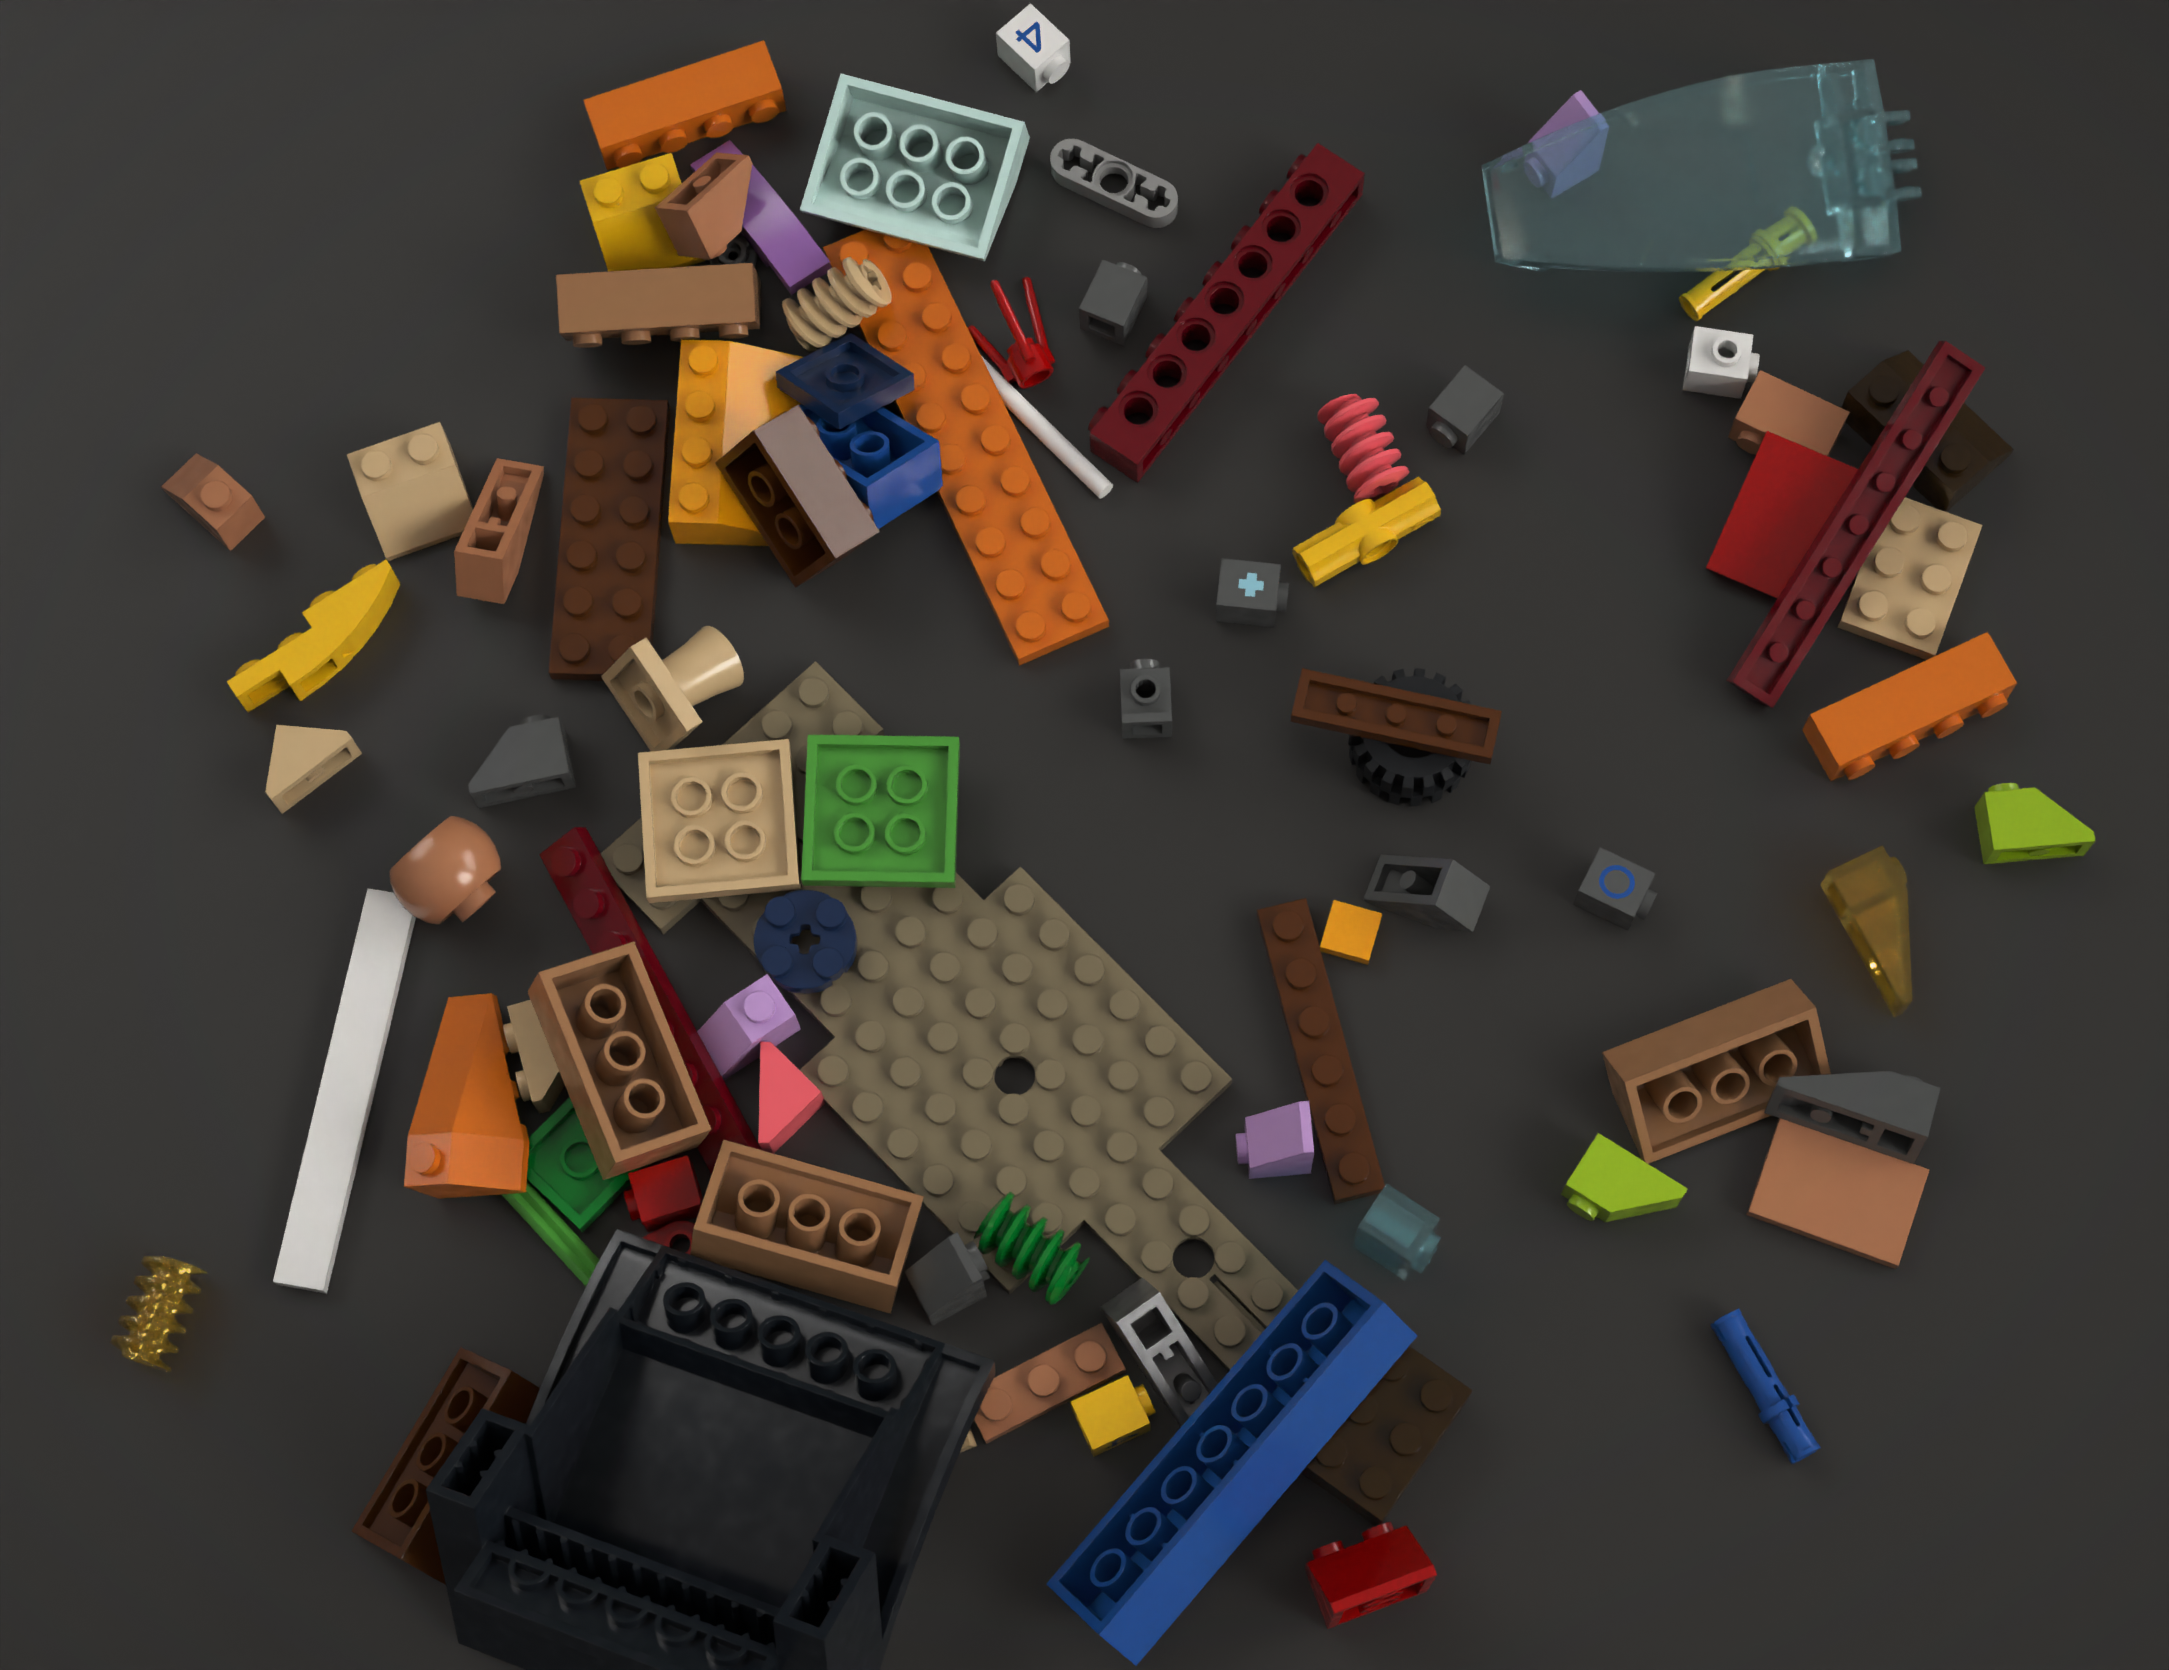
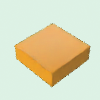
(1350, 932)

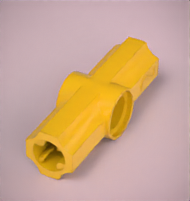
(1366, 531)

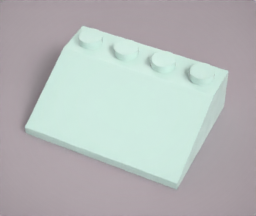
(915, 167)

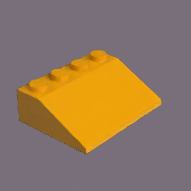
(721, 399)

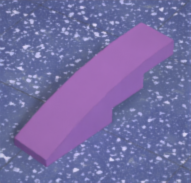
(776, 231)

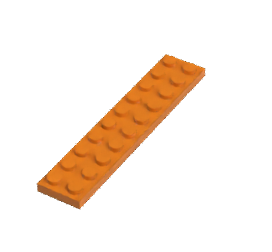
(986, 471)

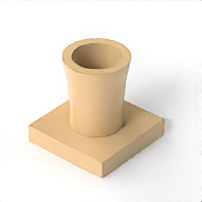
(662, 692)

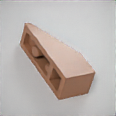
(497, 532)

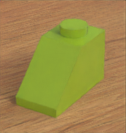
(2027, 826)
(1618, 1185)

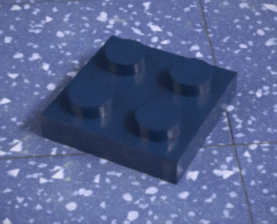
(845, 381)

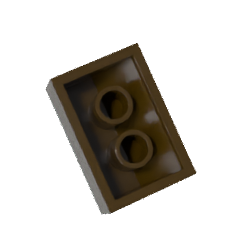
(1962, 456)

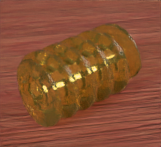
(156, 1311)

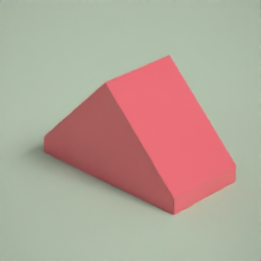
(785, 1098)

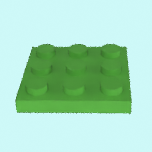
(881, 811)

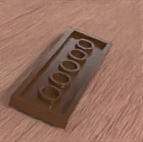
(608, 533)

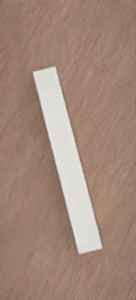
(345, 1094)

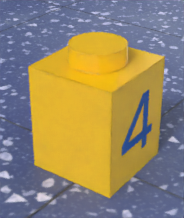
(1113, 1414)

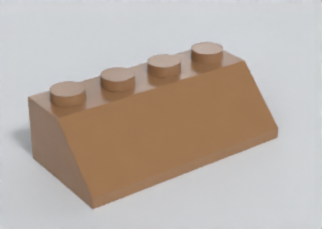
(658, 303)
(1714, 1069)
(806, 1226)

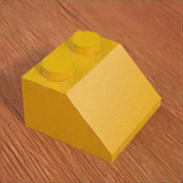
(626, 216)

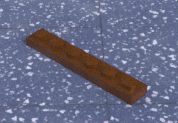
(1320, 1051)

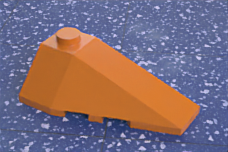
(466, 1117)

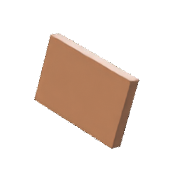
(1838, 1193)

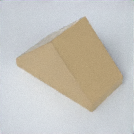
(304, 760)

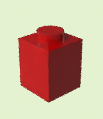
(664, 1193)

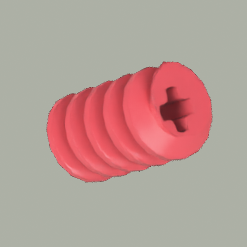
(1361, 447)

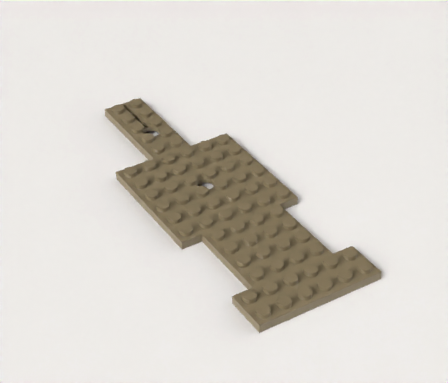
(954, 991)

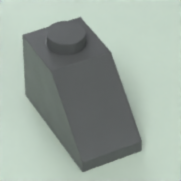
(525, 763)
(1428, 891)

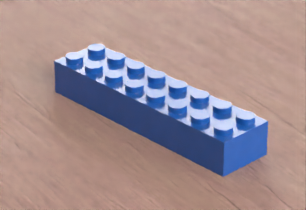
(1231, 1461)

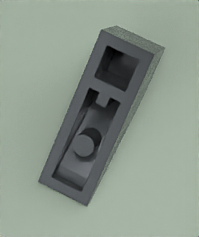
(1865, 1108)

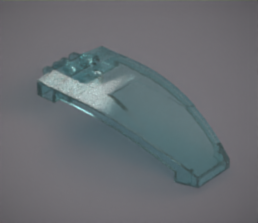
(1710, 178)

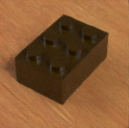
(1389, 1436)

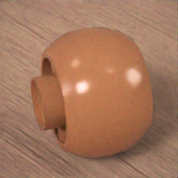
(447, 872)

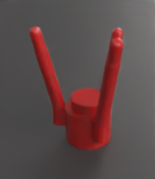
(1027, 361)

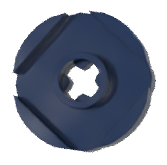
(826, 961)

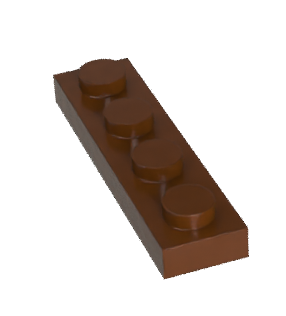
(1396, 716)

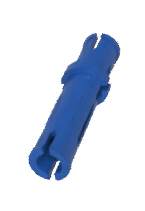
(1770, 1395)

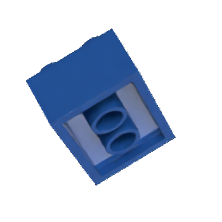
(884, 461)

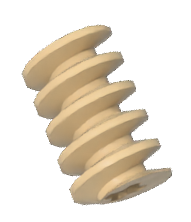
(836, 305)

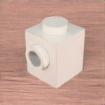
(1720, 362)

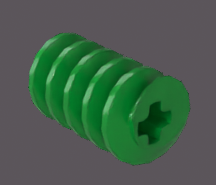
(1030, 1249)

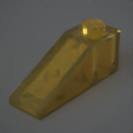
(1874, 911)

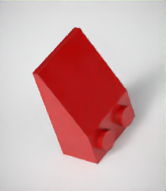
(1369, 1574)

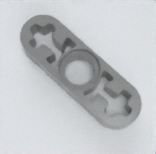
(1150, 185)

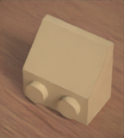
(412, 490)

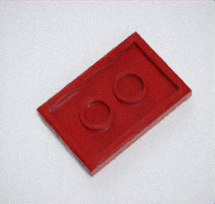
(1778, 514)

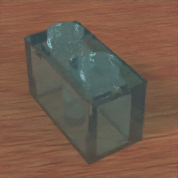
(1398, 1233)

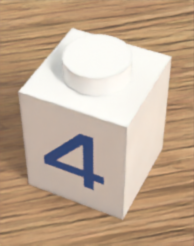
(1034, 48)

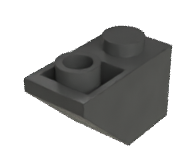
(948, 1278)

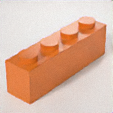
(685, 105)
(1910, 707)

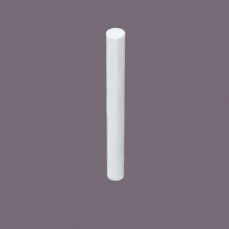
(1050, 436)

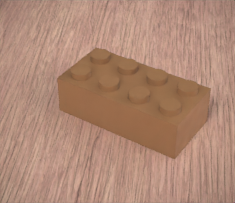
(618, 1060)

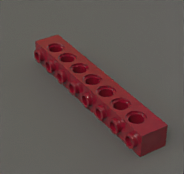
(1136, 446)

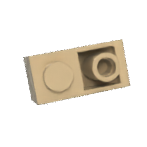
(540, 1076)

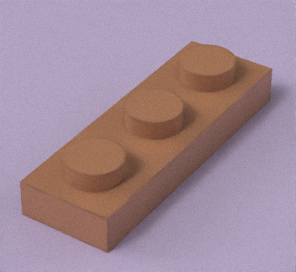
(1048, 1382)

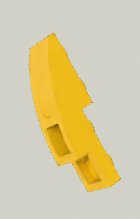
(339, 629)

